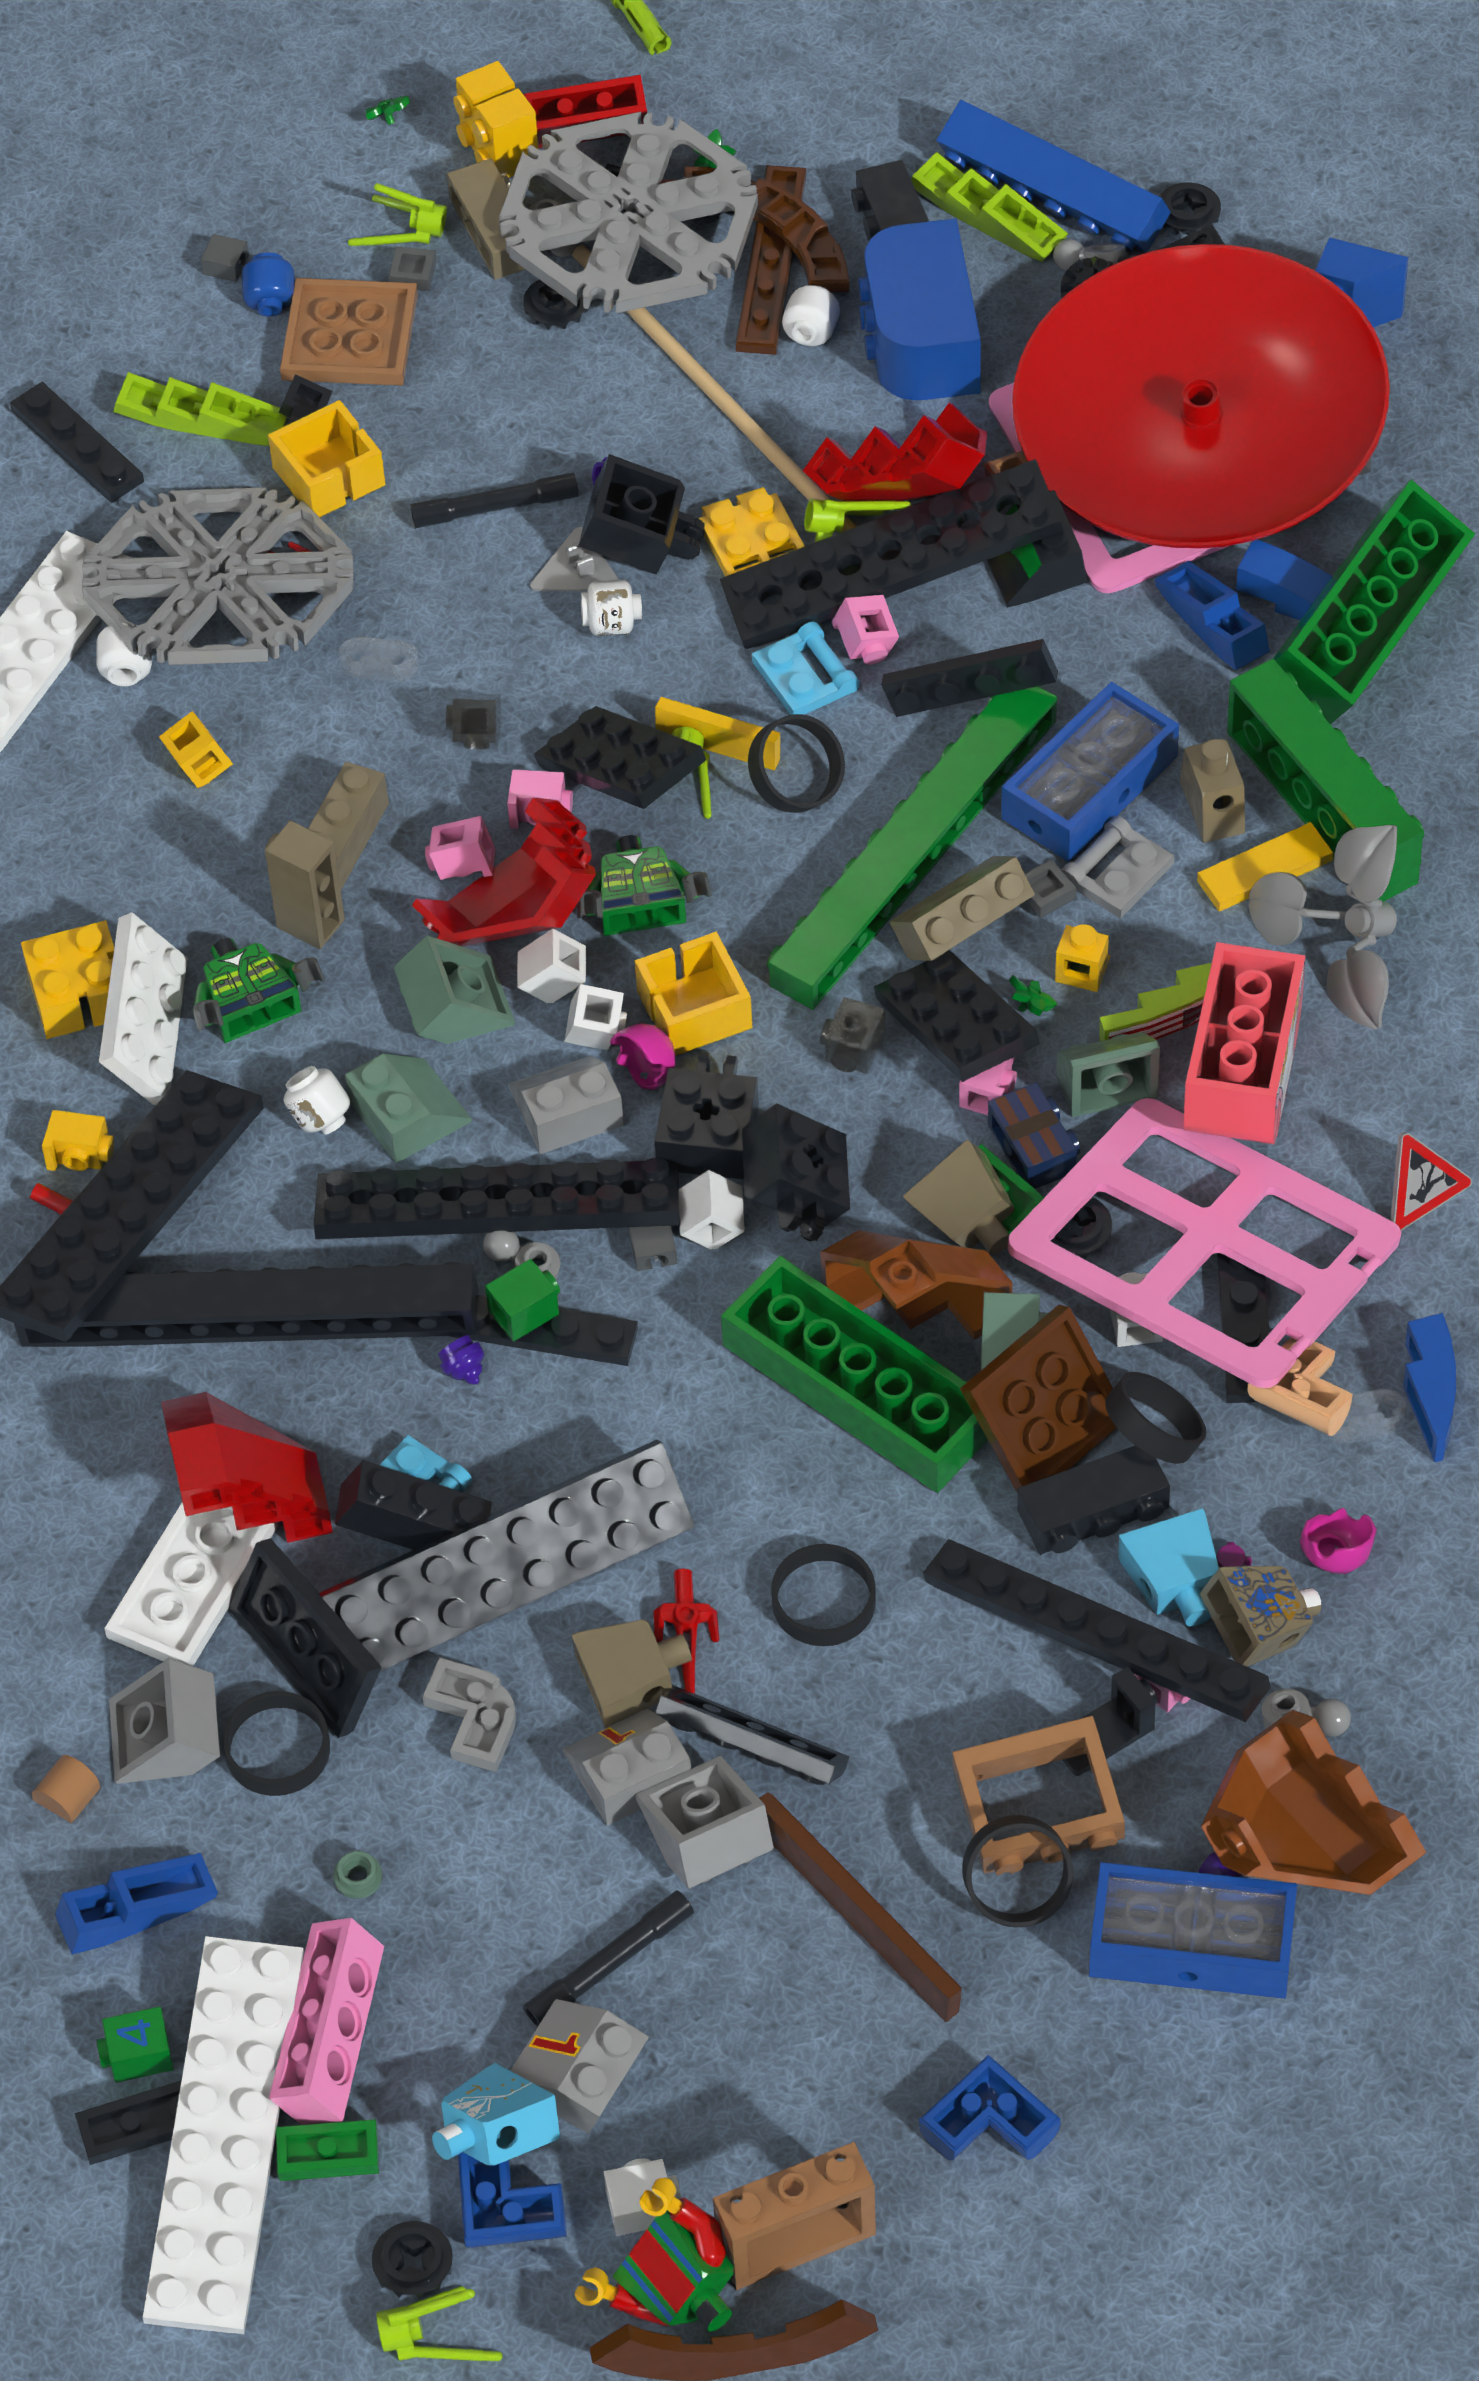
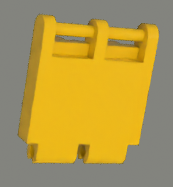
(749, 530)

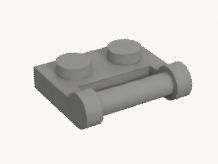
(1127, 875)

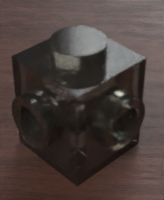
(474, 719)
(853, 1035)

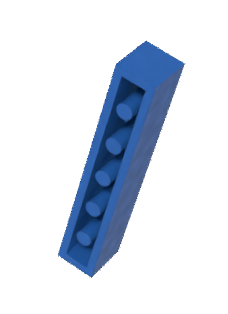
(1053, 177)

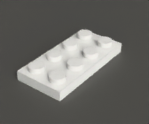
(143, 1009)
(185, 1585)

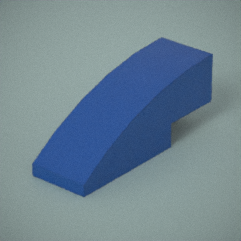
(1280, 578)
(1214, 614)
(1431, 1380)
(133, 1901)

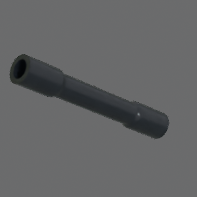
(541, 491)
(651, 1927)

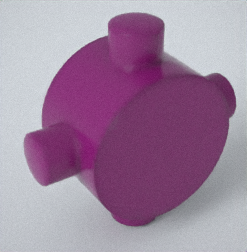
(1232, 1556)

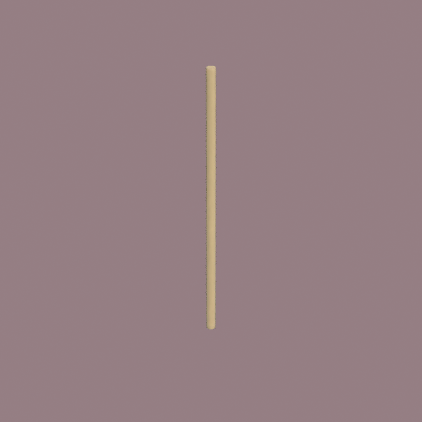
(722, 399)

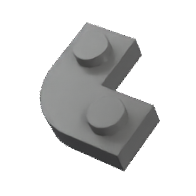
(482, 1703)

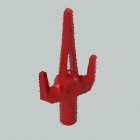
(685, 1617)

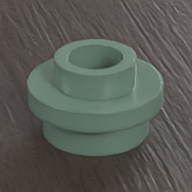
(356, 1862)

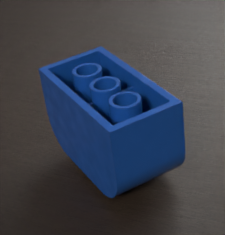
(920, 312)

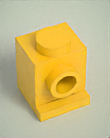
(195, 750)
(1086, 947)
(76, 1141)

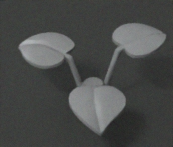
(1365, 863)

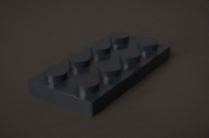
(620, 757)
(956, 1015)
(304, 1637)

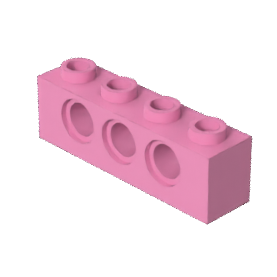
(327, 2022)

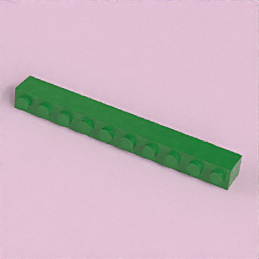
(909, 844)

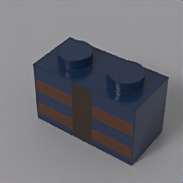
(1032, 1135)

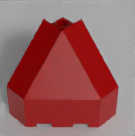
(930, 461)
(527, 890)
(244, 1465)

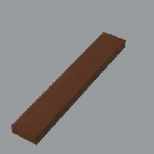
(768, 275)
(862, 1911)

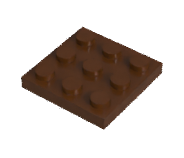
(1042, 1400)

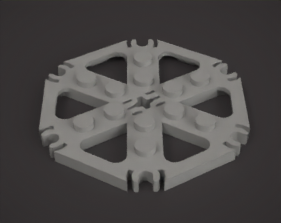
(618, 235)
(198, 556)

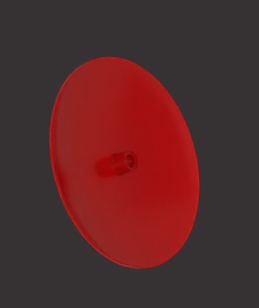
(1201, 396)

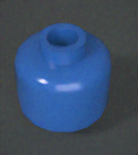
(268, 283)

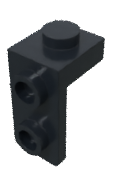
(1122, 1719)

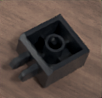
(638, 517)
(705, 1118)
(796, 1169)

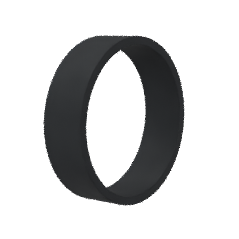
(830, 744)
(1142, 1431)
(815, 1553)
(267, 1701)
(1036, 1915)

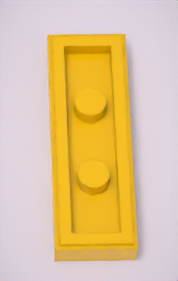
(720, 733)
(1290, 853)

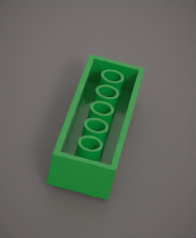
(1373, 599)
(1316, 767)
(854, 1372)

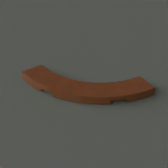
(801, 230)
(667, 2358)

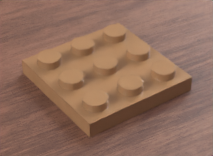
(349, 331)

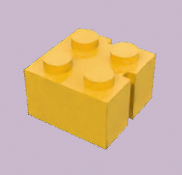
(494, 122)
(326, 459)
(66, 969)
(701, 1005)

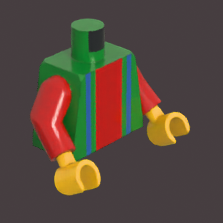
(672, 2268)

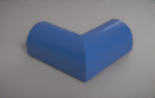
(988, 2099)
(505, 2215)

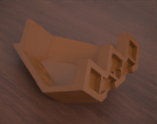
(913, 1276)
(1306, 1815)

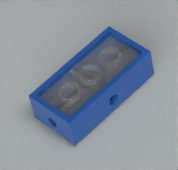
(1090, 771)
(1192, 1930)

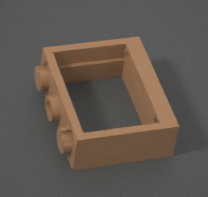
(1029, 1751)
(796, 2215)

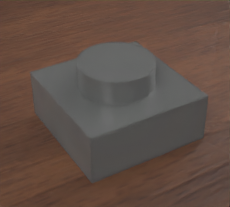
(413, 266)
(1050, 888)

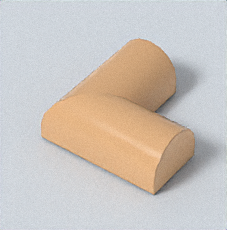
(1305, 1395)

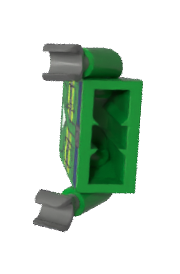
(640, 889)
(250, 988)

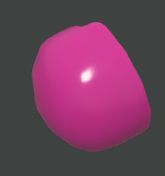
(645, 1050)
(1351, 1536)

